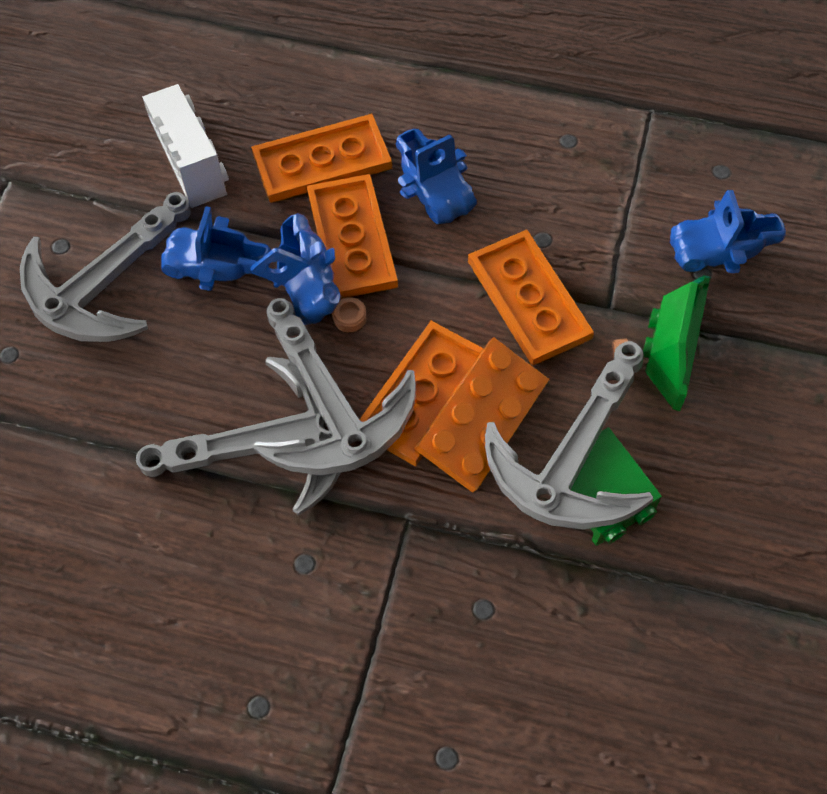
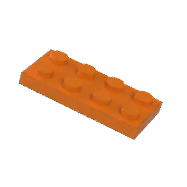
(321, 156)
(351, 223)
(530, 297)
(439, 365)
(495, 390)

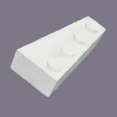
(186, 145)

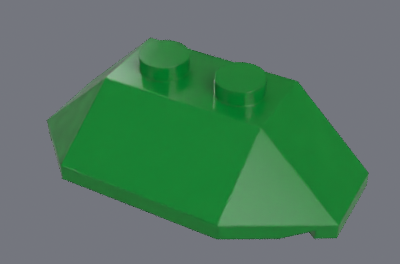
(675, 340)

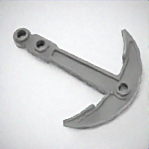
(72, 296)
(240, 441)
(333, 454)
(557, 478)

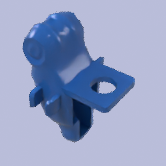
(434, 174)
(725, 236)
(210, 252)
(303, 270)

